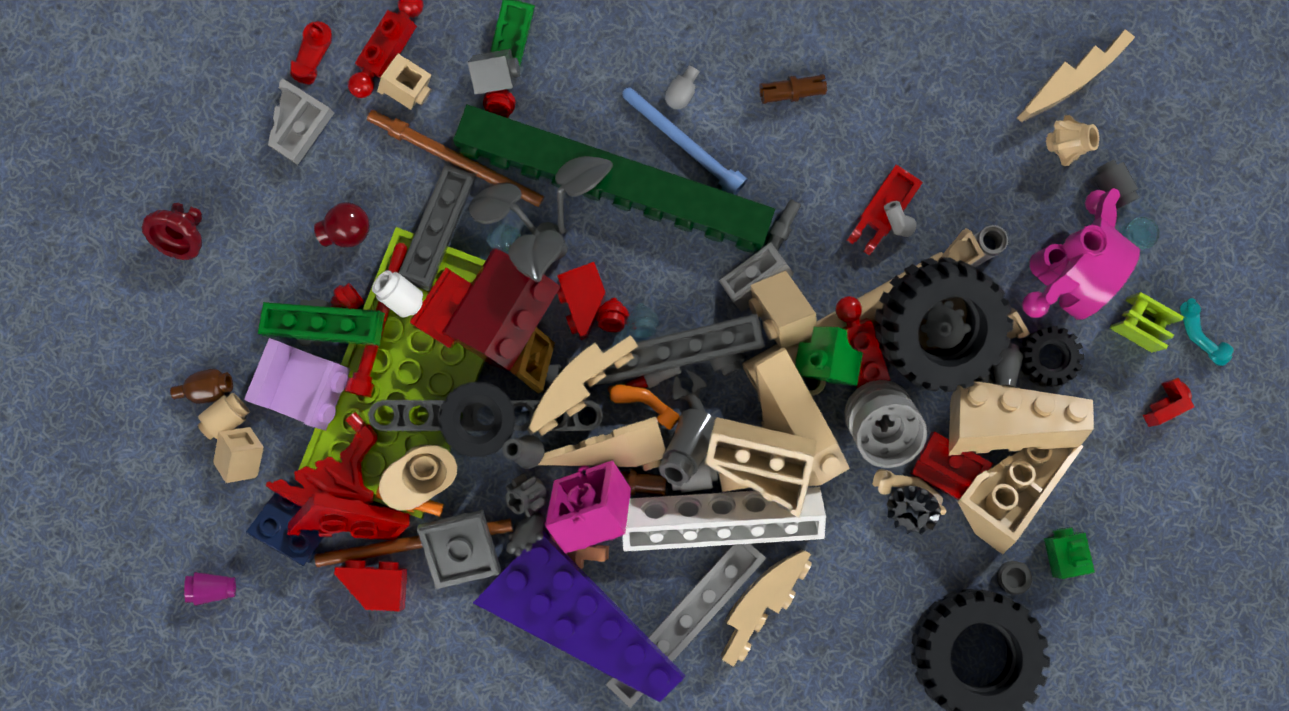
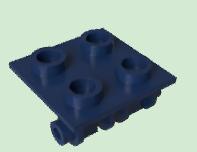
(272, 527)

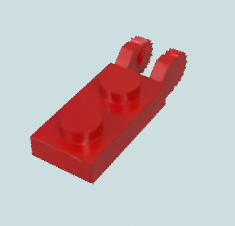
(897, 186)

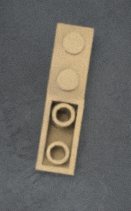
(568, 391)
(769, 590)

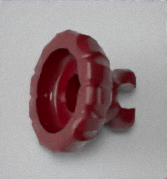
(174, 231)

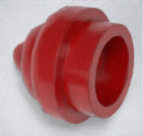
(499, 102)
(346, 297)
(612, 316)

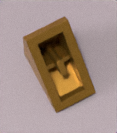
(534, 361)

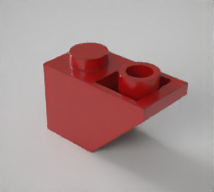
(584, 295)
(375, 587)

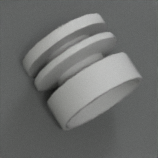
(885, 424)

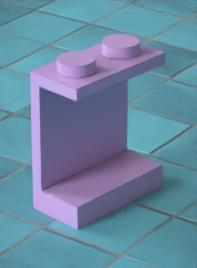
(297, 384)

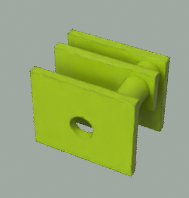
(1140, 329)

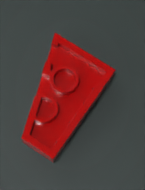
(338, 515)

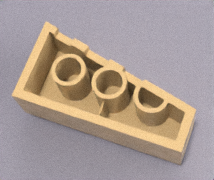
(1016, 418)

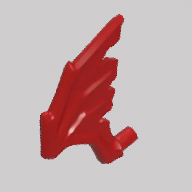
(333, 477)

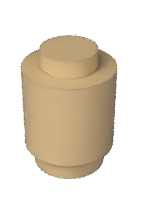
(222, 415)

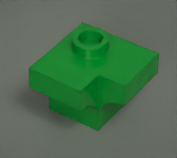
(829, 357)

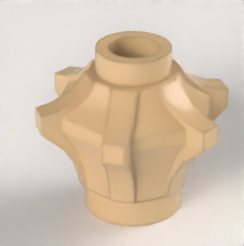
(1072, 139)

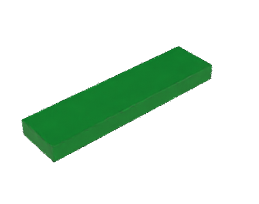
(321, 323)

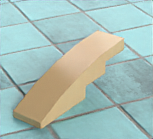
(1069, 80)

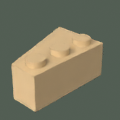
(764, 460)

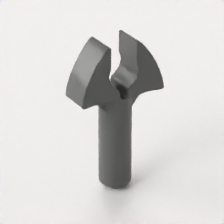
(692, 398)

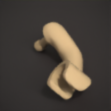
(886, 480)

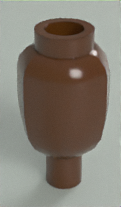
(204, 386)

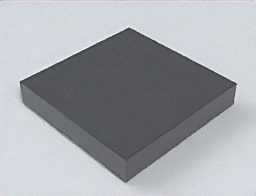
(459, 549)

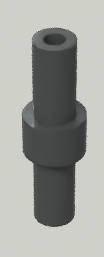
(781, 229)

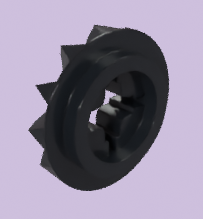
(920, 500)

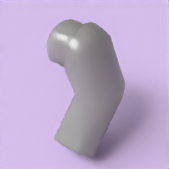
(900, 223)

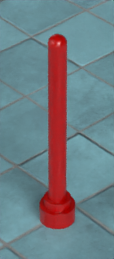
(361, 382)

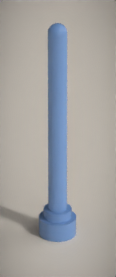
(729, 180)

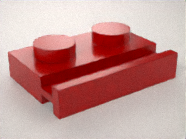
(440, 306)
(948, 472)

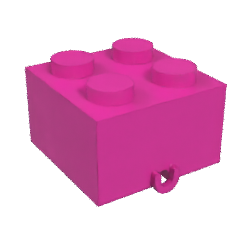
(588, 507)

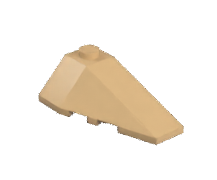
(626, 446)
(1011, 493)

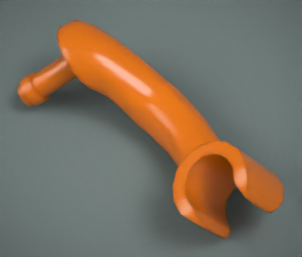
(626, 394)

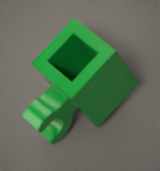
(1068, 553)

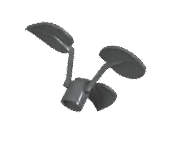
(538, 251)

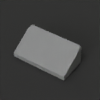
(758, 267)

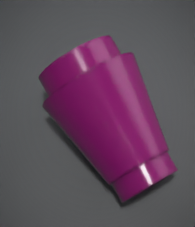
(208, 588)

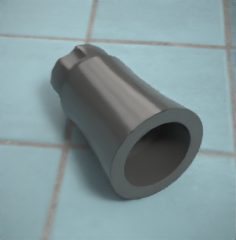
(687, 446)

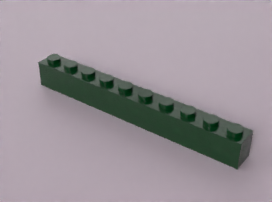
(626, 184)

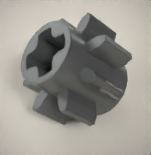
(525, 495)

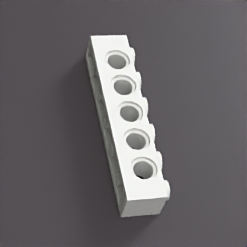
(720, 520)

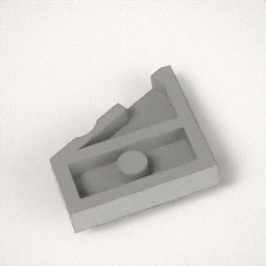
(297, 122)

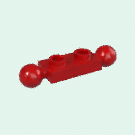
(384, 45)
(863, 339)

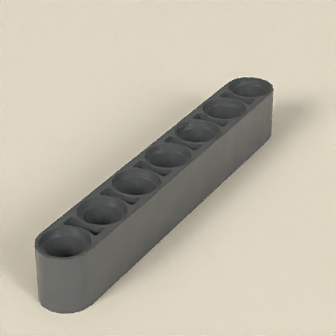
(469, 419)

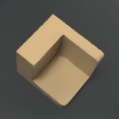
(238, 454)

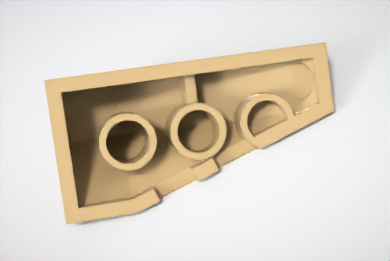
(792, 410)

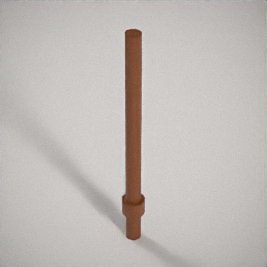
(400, 130)
(392, 546)

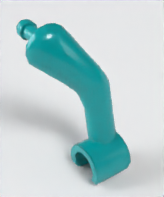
(1218, 354)

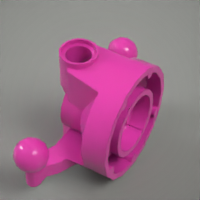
(1087, 266)

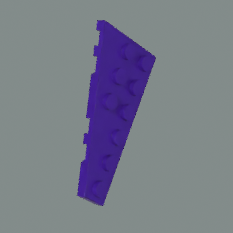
(565, 608)

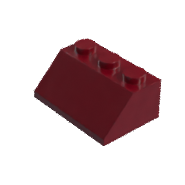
(500, 311)

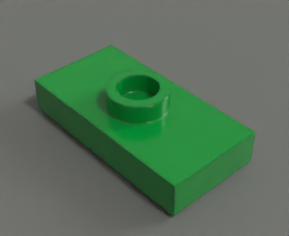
(513, 28)

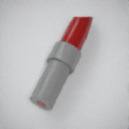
(653, 379)

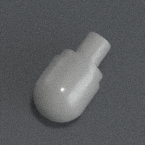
(682, 89)

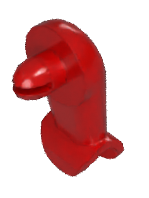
(315, 43)

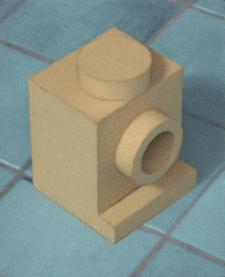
(403, 74)

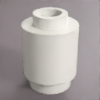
(397, 293)

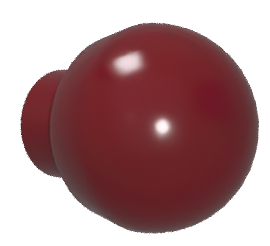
(343, 226)

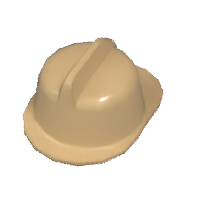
(417, 477)

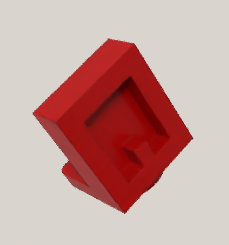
(1164, 409)

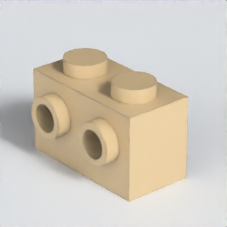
(783, 310)

